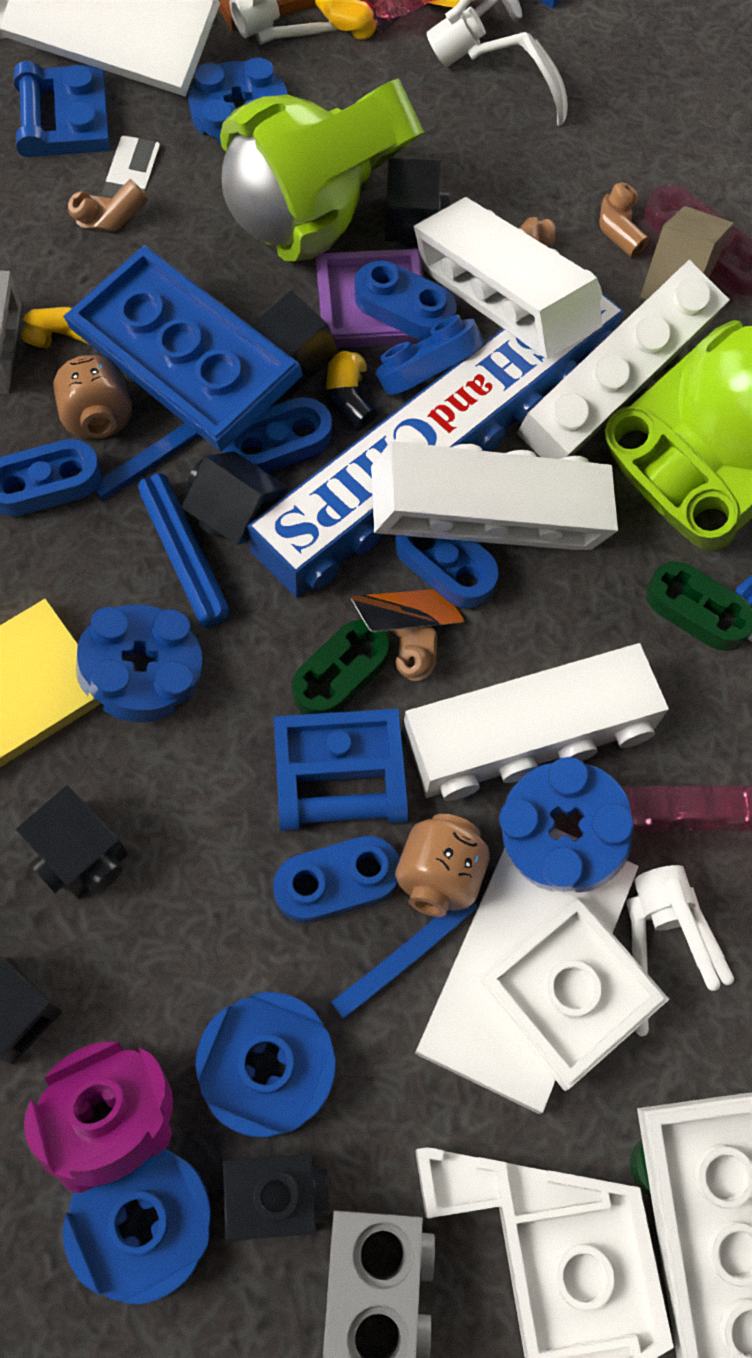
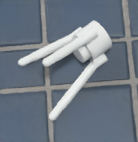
(258, 16)
(670, 904)

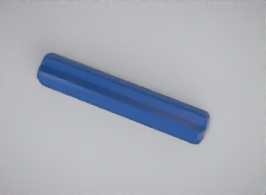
(184, 550)

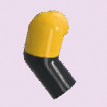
(342, 387)

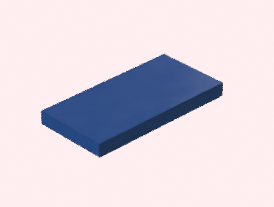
(183, 347)

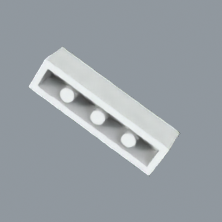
(510, 277)
(623, 364)
(492, 496)
(533, 721)

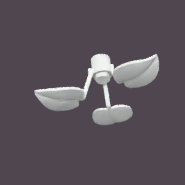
(461, 33)

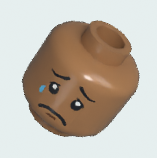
(92, 393)
(442, 865)

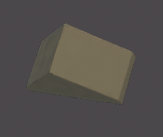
(686, 237)

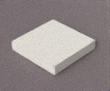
(571, 991)

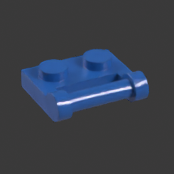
(79, 110)
(340, 749)

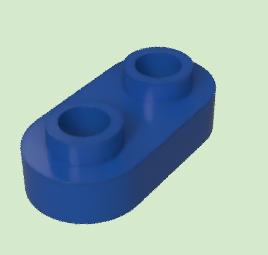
(398, 297)
(409, 365)
(276, 435)
(44, 474)
(446, 562)
(339, 882)

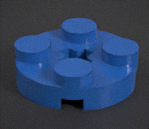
(221, 83)
(144, 630)
(567, 864)
(229, 1082)
(123, 1266)

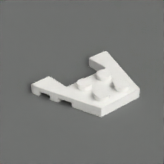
(573, 1254)

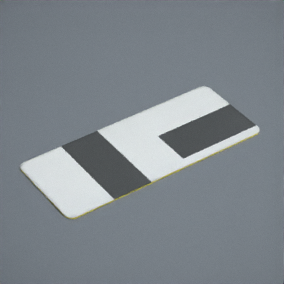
(131, 161)

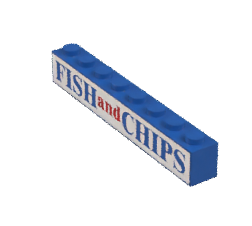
(471, 403)

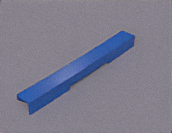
(145, 460)
(399, 961)

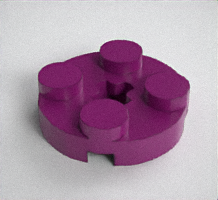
(118, 1144)

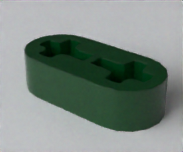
(700, 606)
(331, 660)

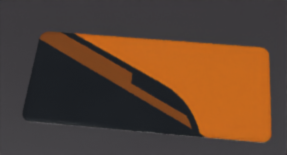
(405, 610)

